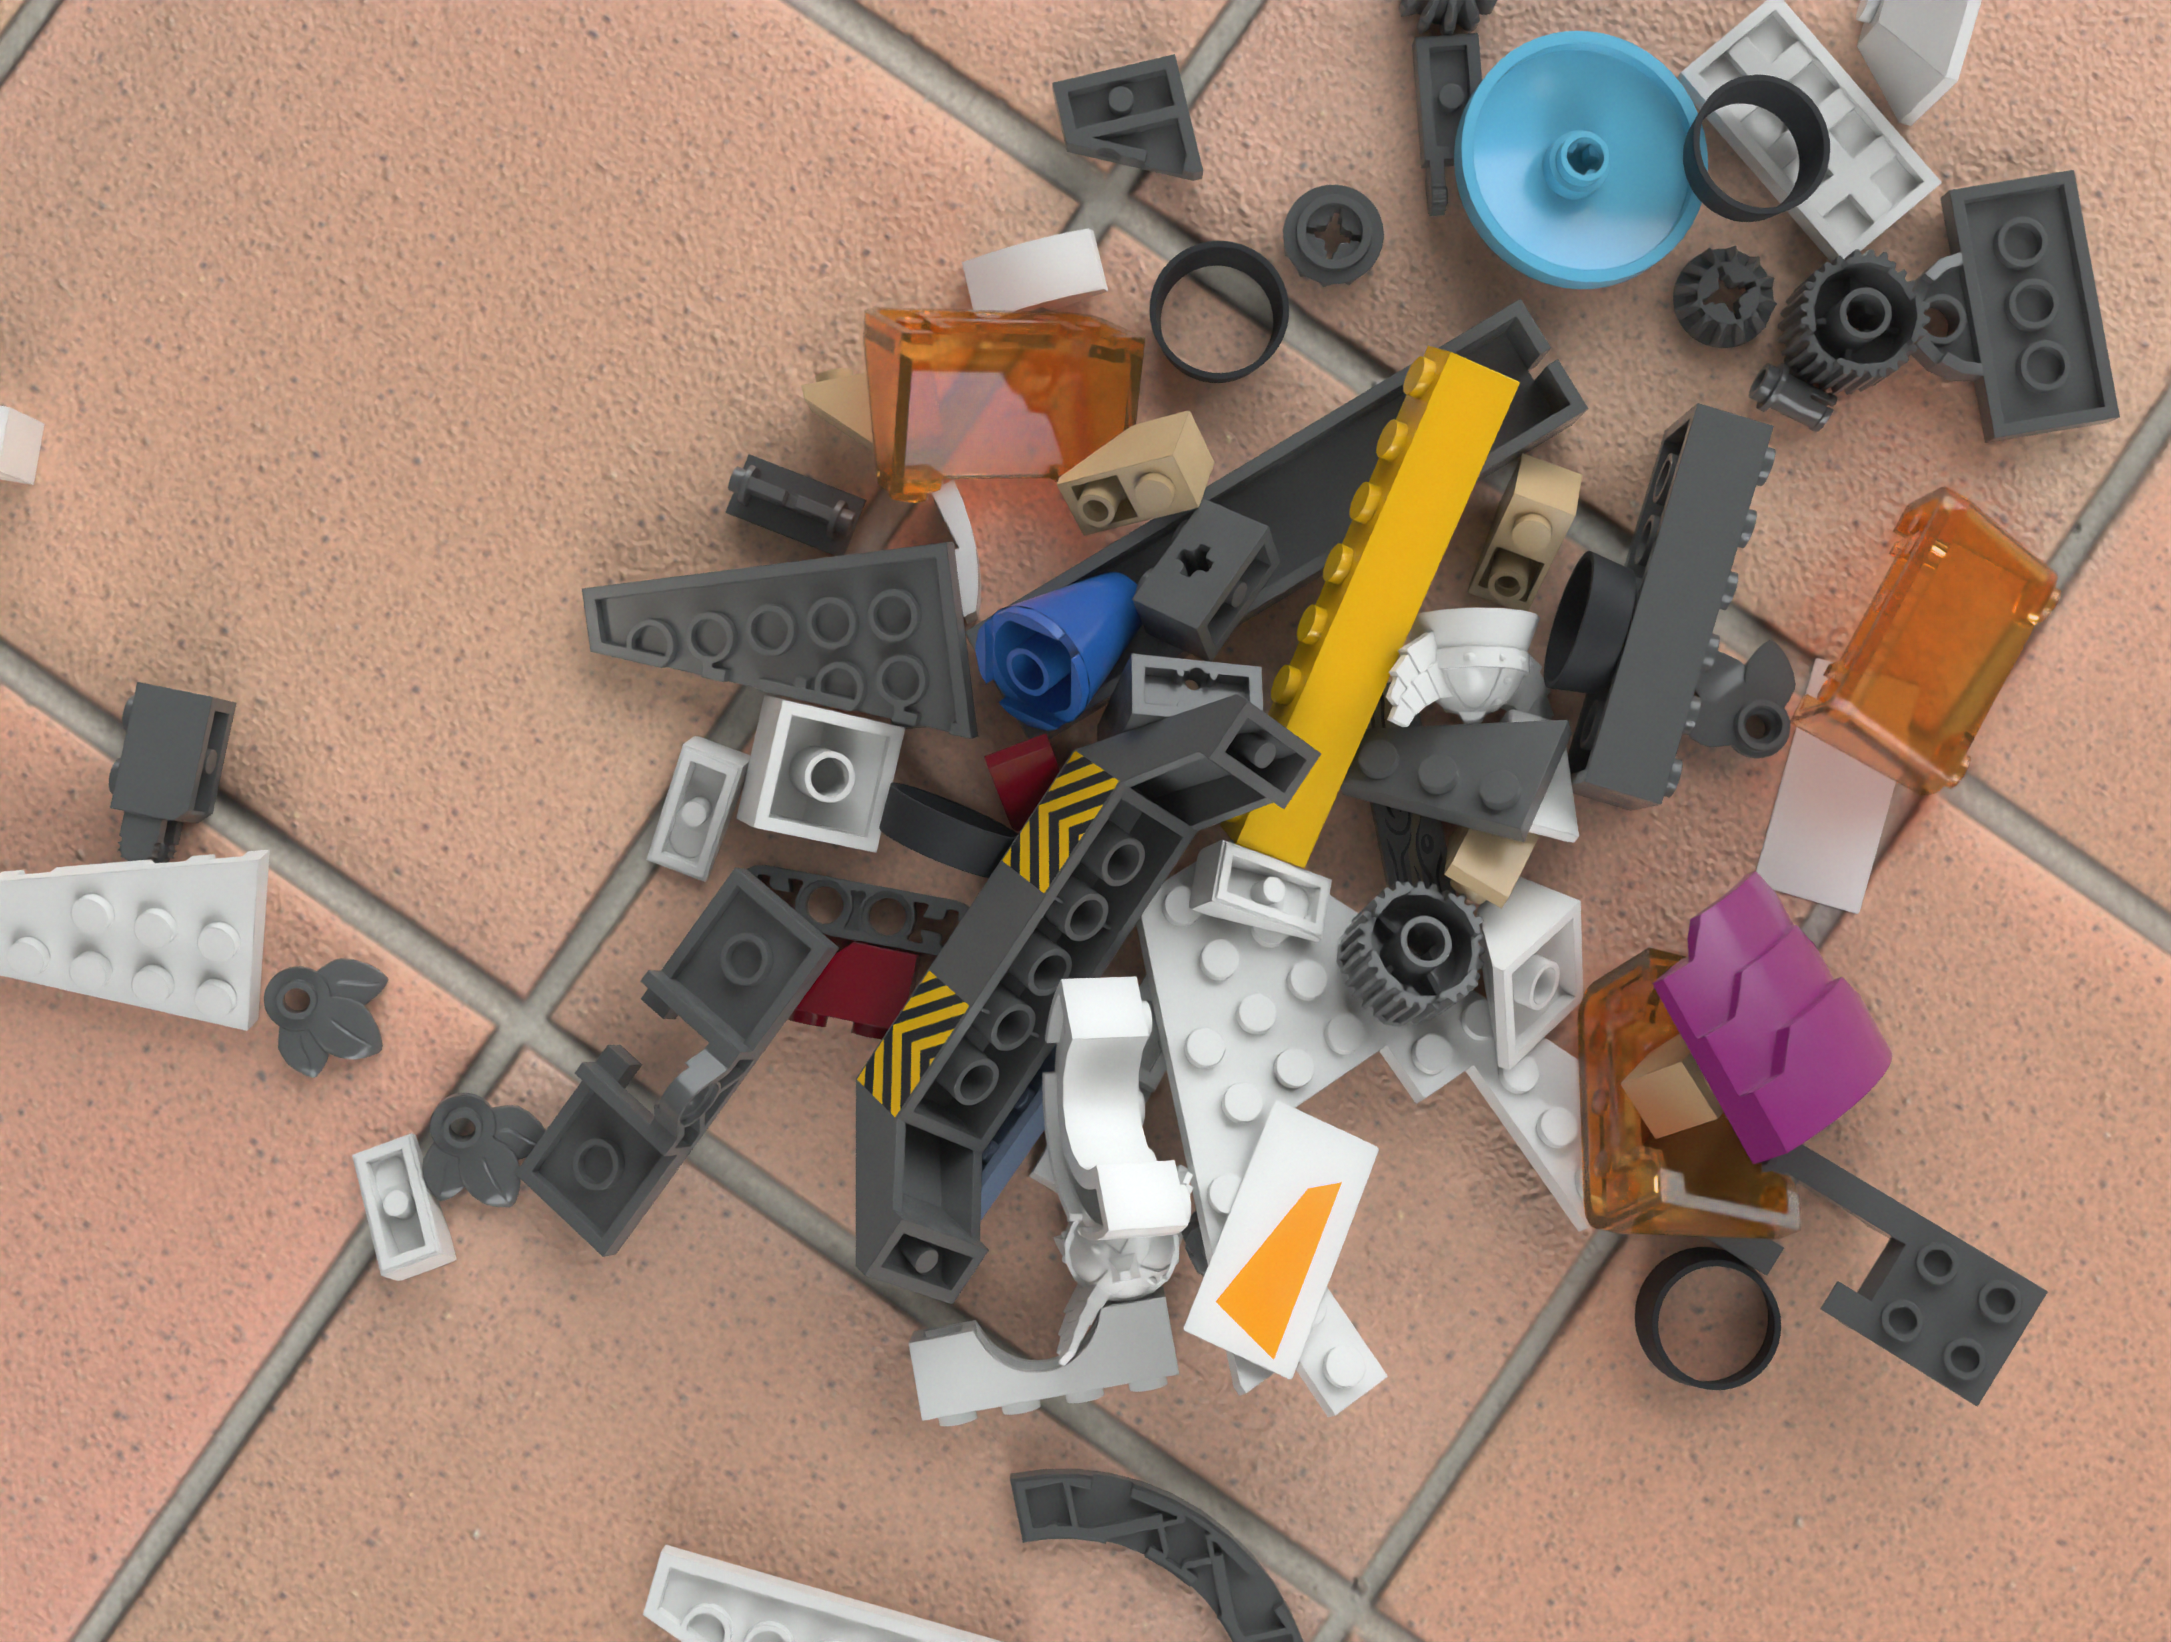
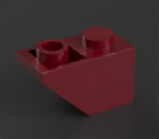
(861, 986)

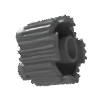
(1878, 302)
(1388, 973)

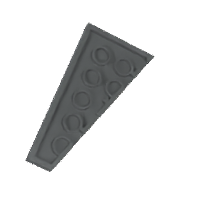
(830, 631)

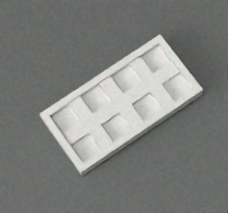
(1870, 168)

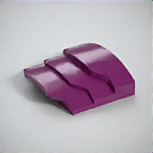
(1770, 1022)

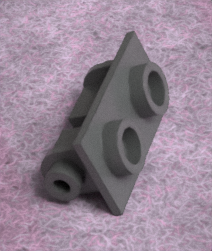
(794, 505)

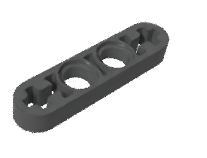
(857, 904)

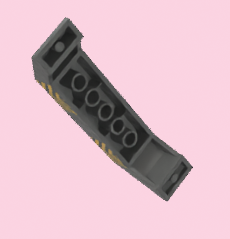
(1043, 916)

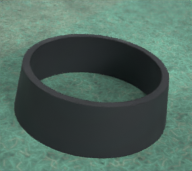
(1799, 116)
(1228, 255)
(1589, 625)
(945, 830)
(1658, 1285)

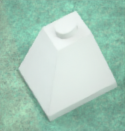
(1915, 49)
(1530, 966)

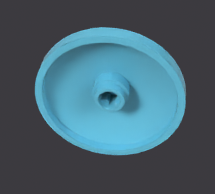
(1578, 160)

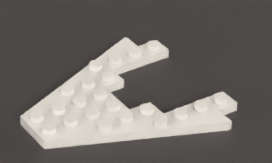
(1271, 1020)

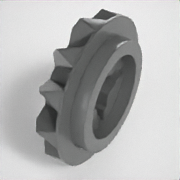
(1357, 221)
(1712, 322)

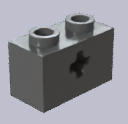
(1206, 580)

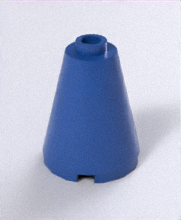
(1058, 648)

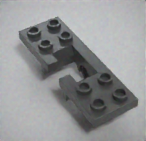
(736, 987)
(1926, 1293)

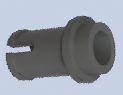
(1791, 397)

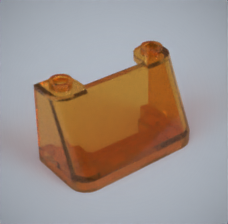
(993, 393)
(1932, 645)
(1669, 1185)

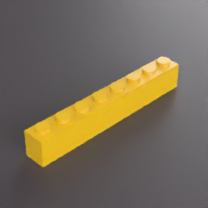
(1377, 585)

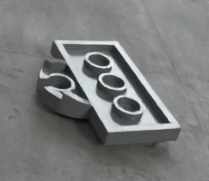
(2020, 308)

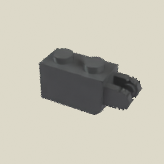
(167, 767)

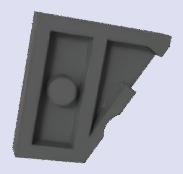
(1131, 118)

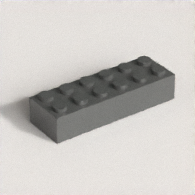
(1683, 574)

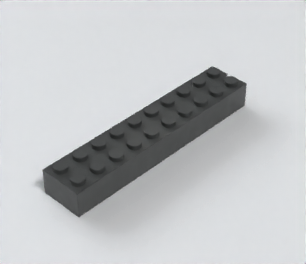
(1311, 477)

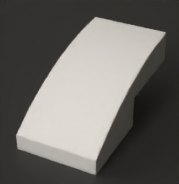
(1037, 274)
(956, 519)

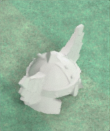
(1468, 665)
(1112, 1272)

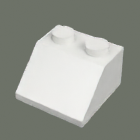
(819, 774)

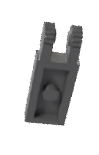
(1445, 78)

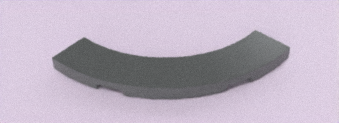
(1165, 1530)

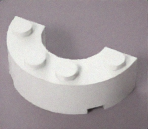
(1099, 1112)

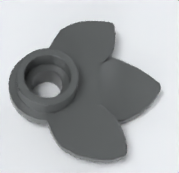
(1736, 692)
(333, 1020)
(485, 1158)

